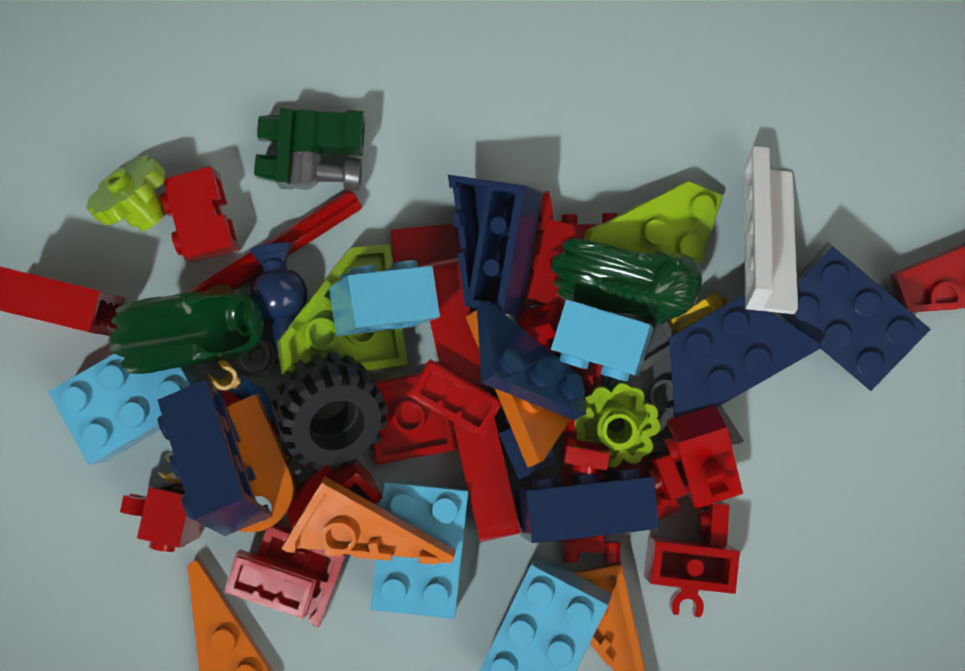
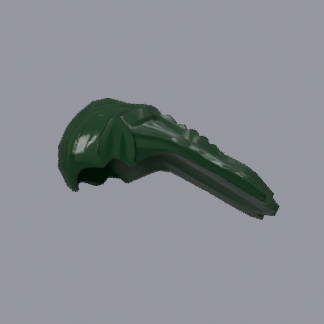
(627, 280)
(186, 329)

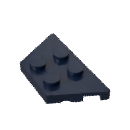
(731, 354)

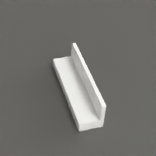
(769, 236)

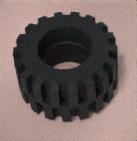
(343, 435)

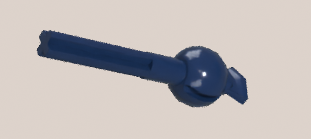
(278, 290)

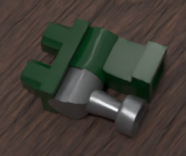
(301, 143)

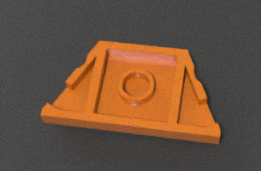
(532, 425)

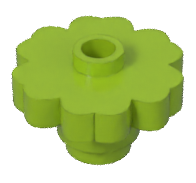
(130, 195)
(639, 425)

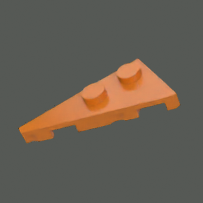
(354, 526)
(219, 633)
(616, 635)

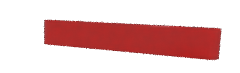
(480, 457)

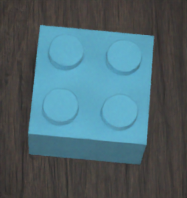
(385, 299)
(601, 338)

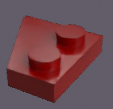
(308, 560)

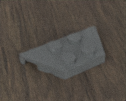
(656, 384)

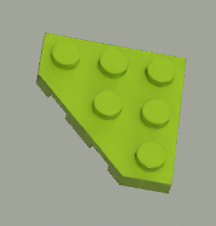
(668, 223)
(314, 326)

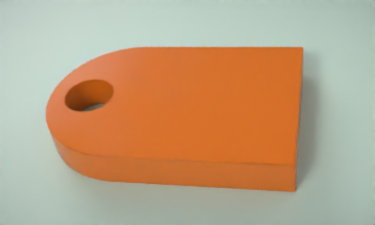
(265, 454)

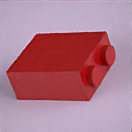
(58, 302)

